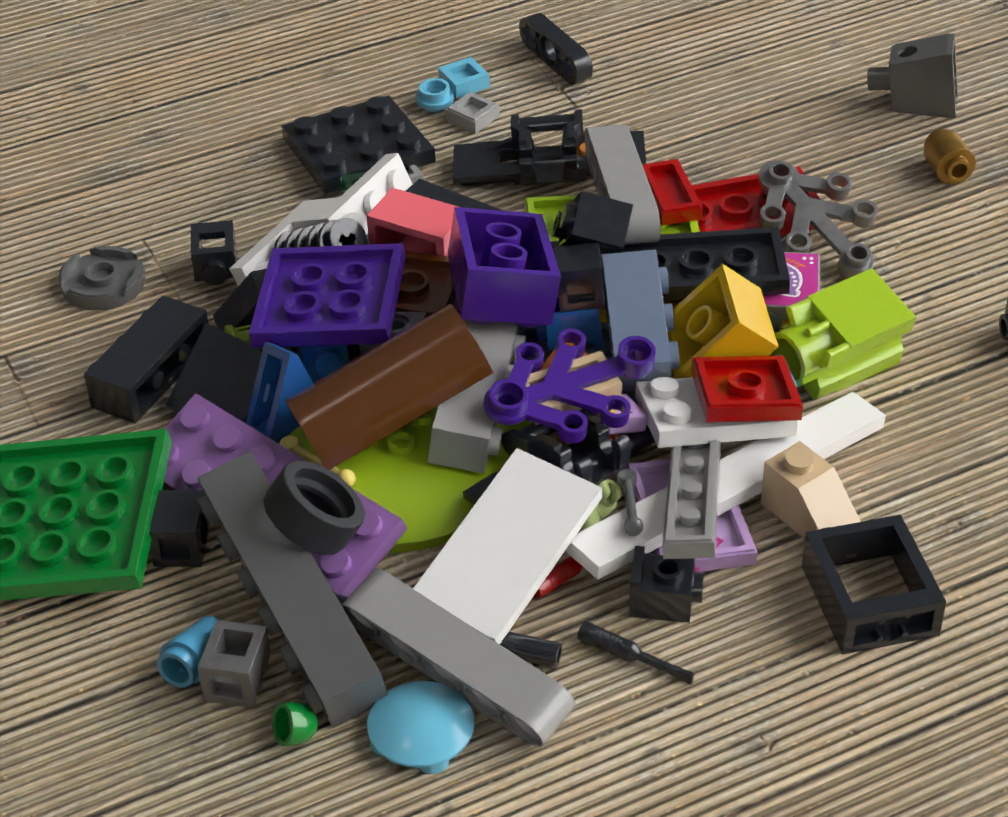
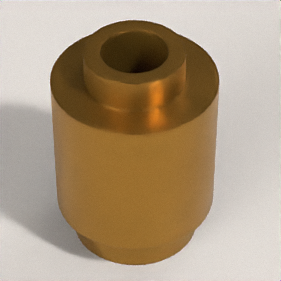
(949, 156)

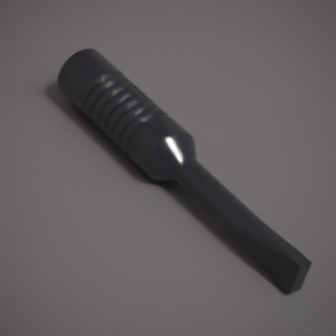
(628, 650)

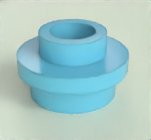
(434, 95)

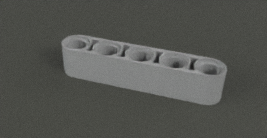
(621, 177)
(459, 657)

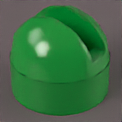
(293, 723)

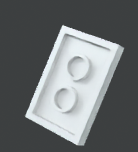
(678, 418)

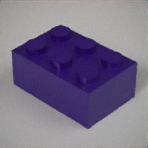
(503, 267)

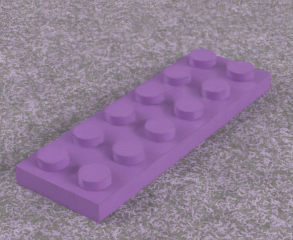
(210, 437)

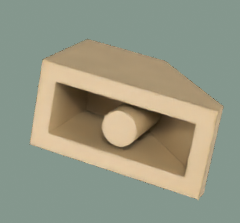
(805, 491)

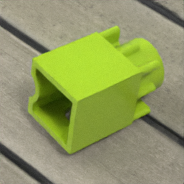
(844, 334)

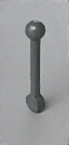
(627, 479)

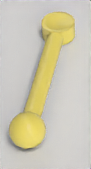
(291, 443)

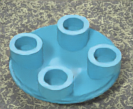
(420, 725)

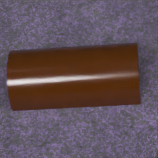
(389, 386)

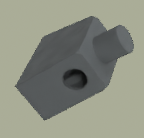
(920, 77)

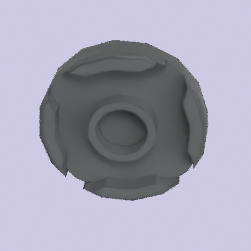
(102, 278)

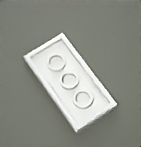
(509, 543)

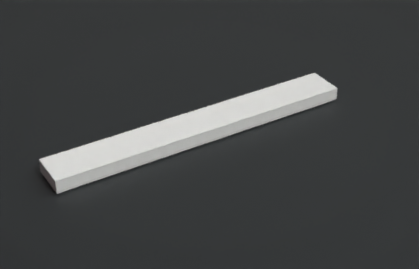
(825, 431)

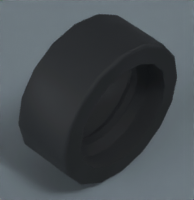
(314, 507)

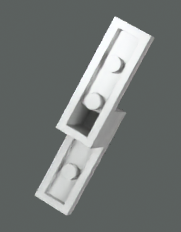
(353, 204)

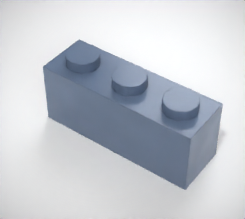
(636, 308)

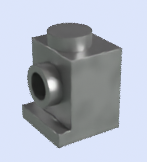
(234, 663)

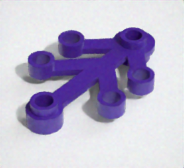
(512, 402)

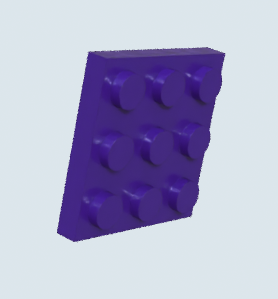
(328, 295)

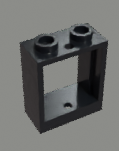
(861, 623)

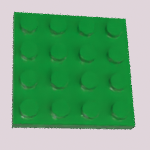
(78, 512)

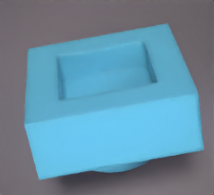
(464, 77)

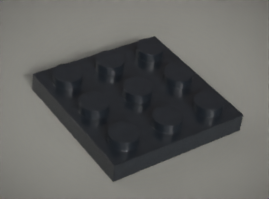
(355, 140)

